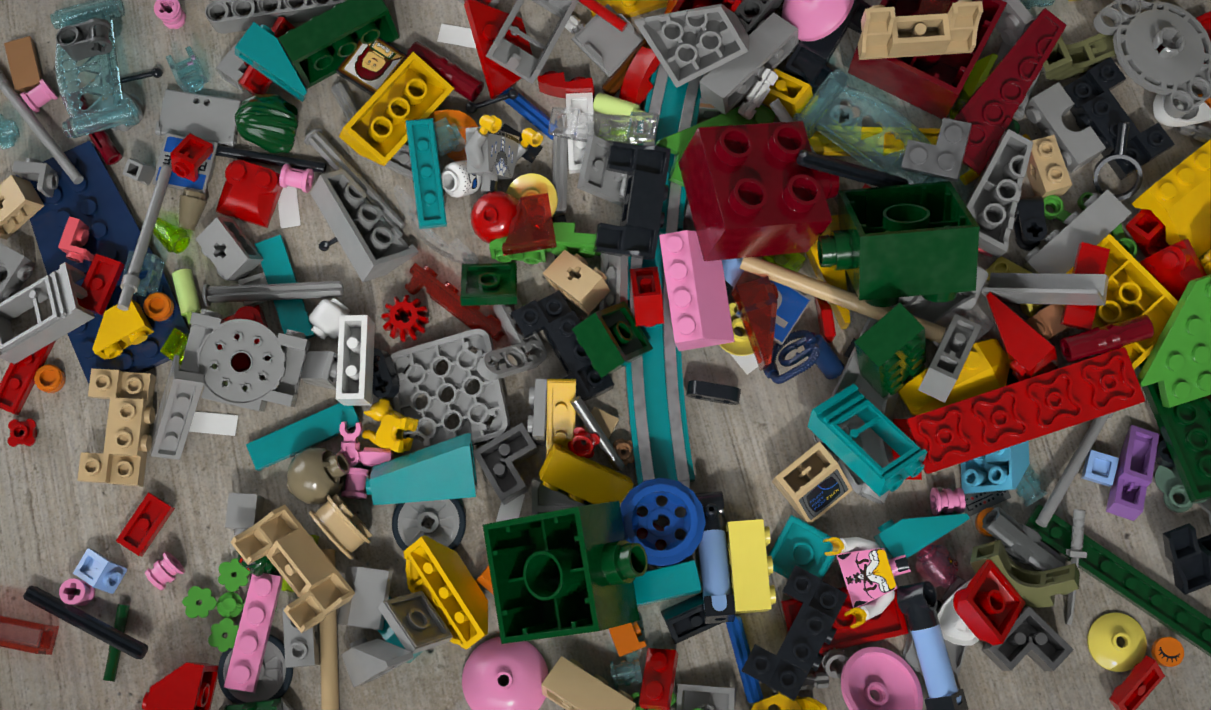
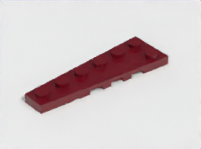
(1006, 87)

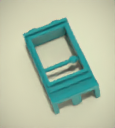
(849, 402)

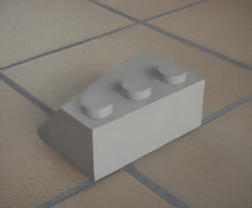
(694, 40)

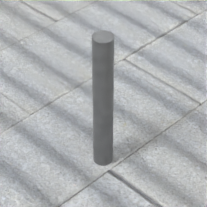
(593, 427)

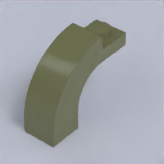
(1077, 58)
(1034, 587)

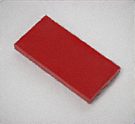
(883, 626)

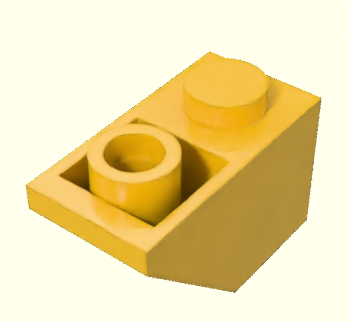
(121, 330)

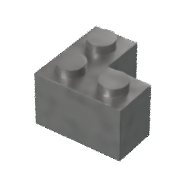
(945, 157)
(500, 458)
(1032, 638)

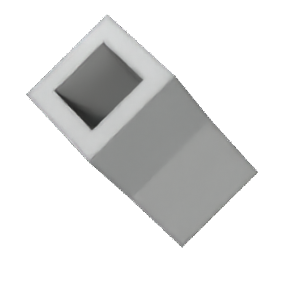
(139, 171)

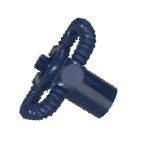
(815, 348)

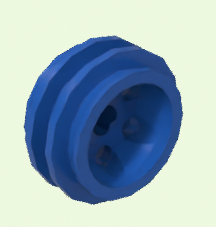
(677, 496)

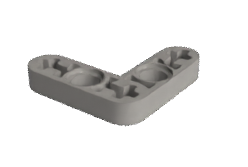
(518, 349)

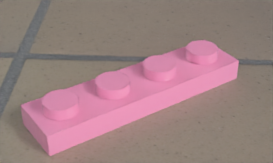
(253, 633)

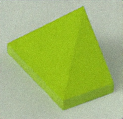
(977, 76)

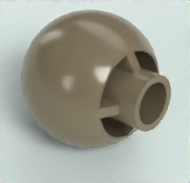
(316, 475)

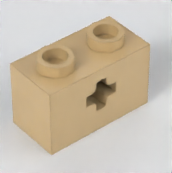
(1047, 168)
(17, 204)
(577, 281)

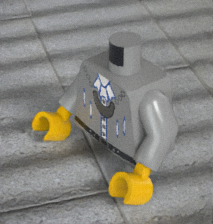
(495, 152)

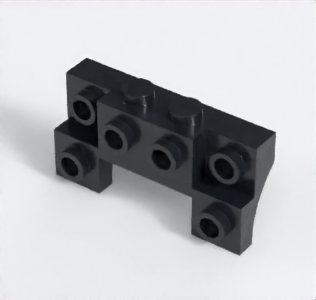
(811, 57)
(1098, 108)
(642, 201)
(557, 321)
(1189, 558)
(802, 645)

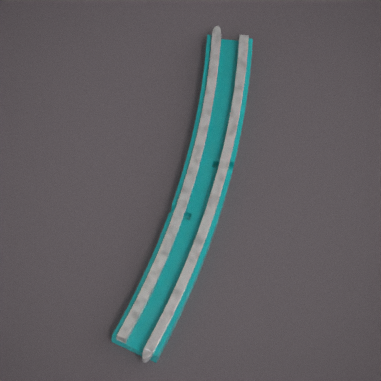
(656, 378)

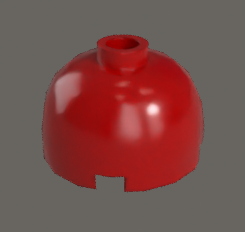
(493, 215)

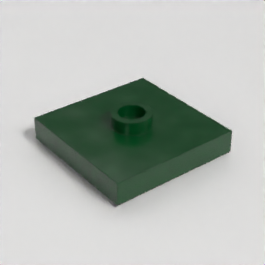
(488, 284)

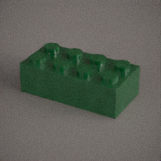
(327, 39)
(891, 351)

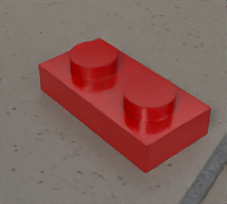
(100, 283)
(145, 524)
(658, 679)
(1137, 685)

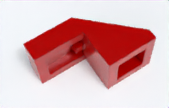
(1148, 232)

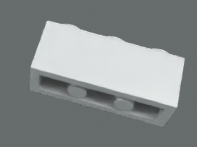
(355, 360)

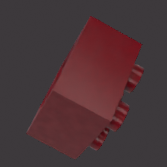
(929, 80)
(752, 193)

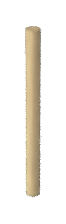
(828, 293)
(329, 655)

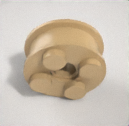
(341, 525)

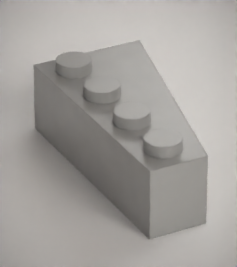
(999, 191)

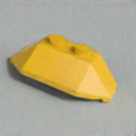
(983, 371)
(448, 588)

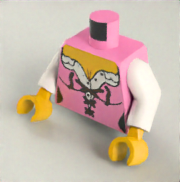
(867, 575)

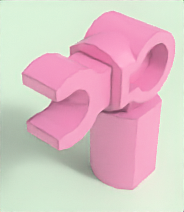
(368, 456)

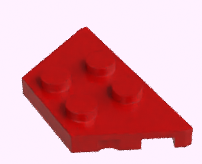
(485, 26)

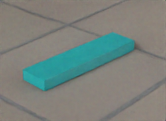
(426, 173)
(279, 270)
(301, 435)

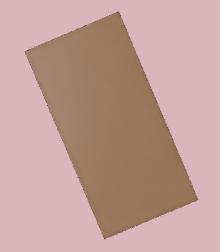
(23, 64)

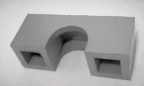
(1047, 112)

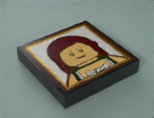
(371, 65)

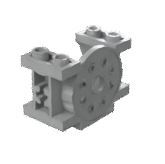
(280, 372)

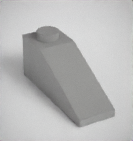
(950, 358)
(373, 659)

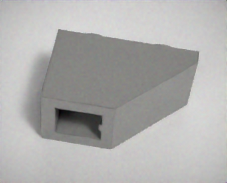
(320, 369)

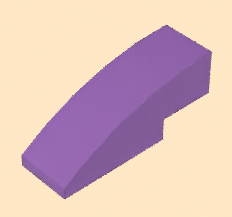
(1133, 473)

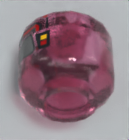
(937, 565)

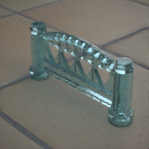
(110, 108)
(823, 113)

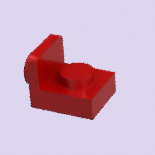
(189, 156)

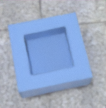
(1100, 468)

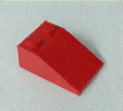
(1026, 348)

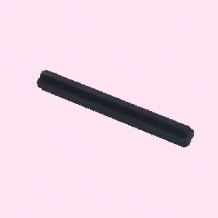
(848, 170)
(86, 622)

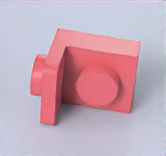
(72, 240)

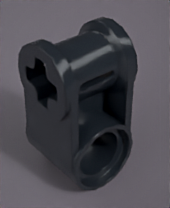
(1030, 218)

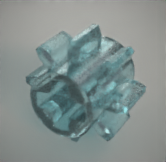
(8, 132)

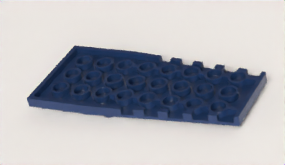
(112, 235)

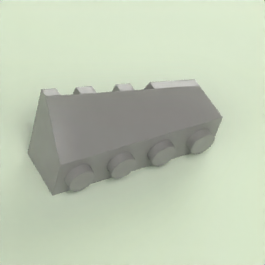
(359, 227)

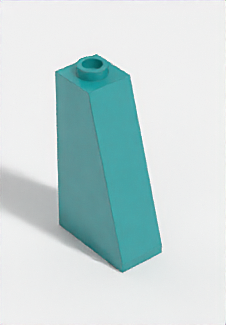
(427, 474)
(667, 583)

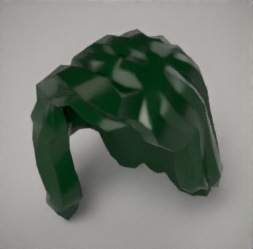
(268, 122)

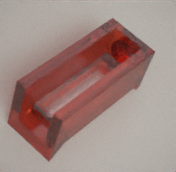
(27, 635)

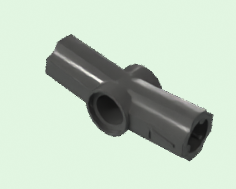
(1021, 541)

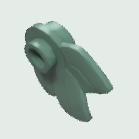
(1171, 484)

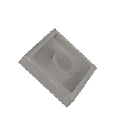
(415, 622)

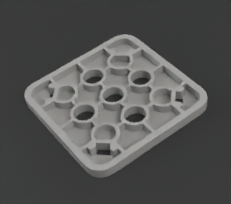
(462, 368)

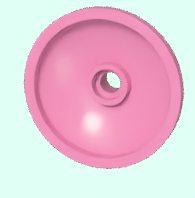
(815, 17)
(519, 662)
(884, 677)

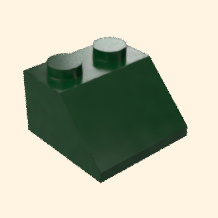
(612, 338)

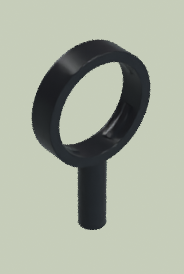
(1120, 153)

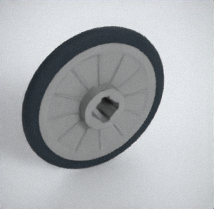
(448, 525)
(273, 677)

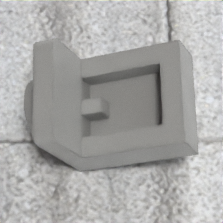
(38, 171)

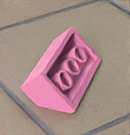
(695, 293)

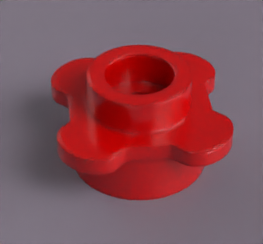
(29, 435)
(583, 450)

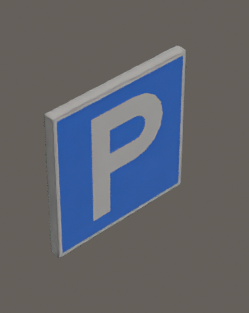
(789, 310)

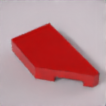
(825, 320)

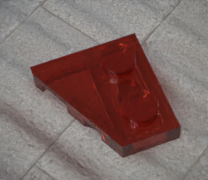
(531, 227)

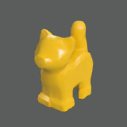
(391, 427)

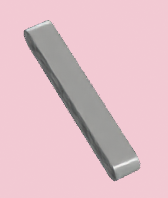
(234, 9)

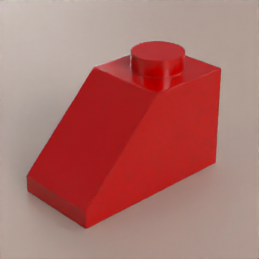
(647, 296)

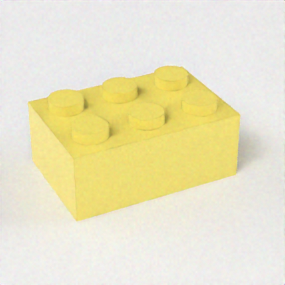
(750, 566)

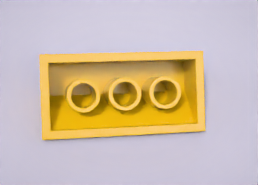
(408, 94)

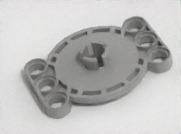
(1176, 66)

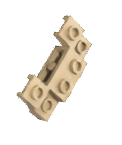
(919, 35)
(126, 430)
(299, 562)

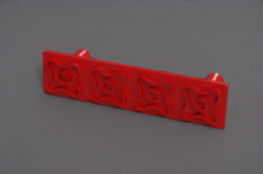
(1026, 410)

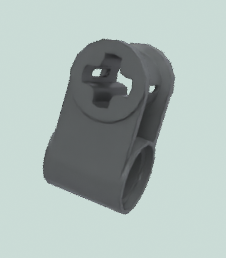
(84, 40)

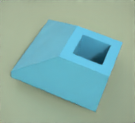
(996, 470)

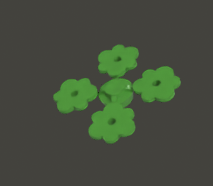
(228, 605)

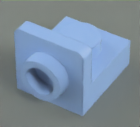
(99, 571)

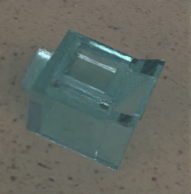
(193, 81)
(446, 136)

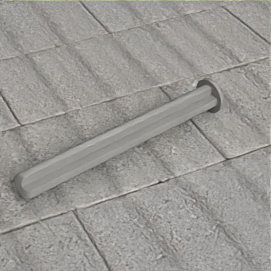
(338, 162)
(272, 292)

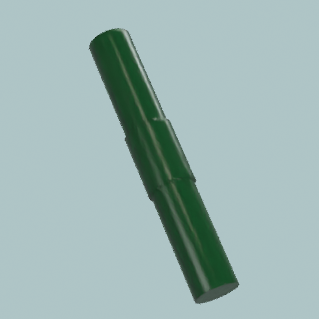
(114, 654)

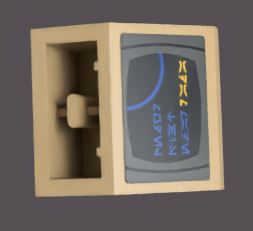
(813, 483)

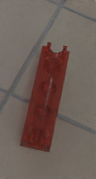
(447, 297)

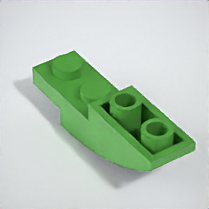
(566, 239)

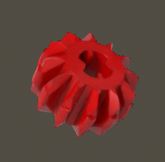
(395, 322)

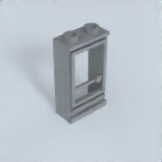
(518, 60)
(66, 316)

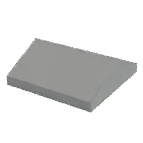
(370, 590)
(705, 697)

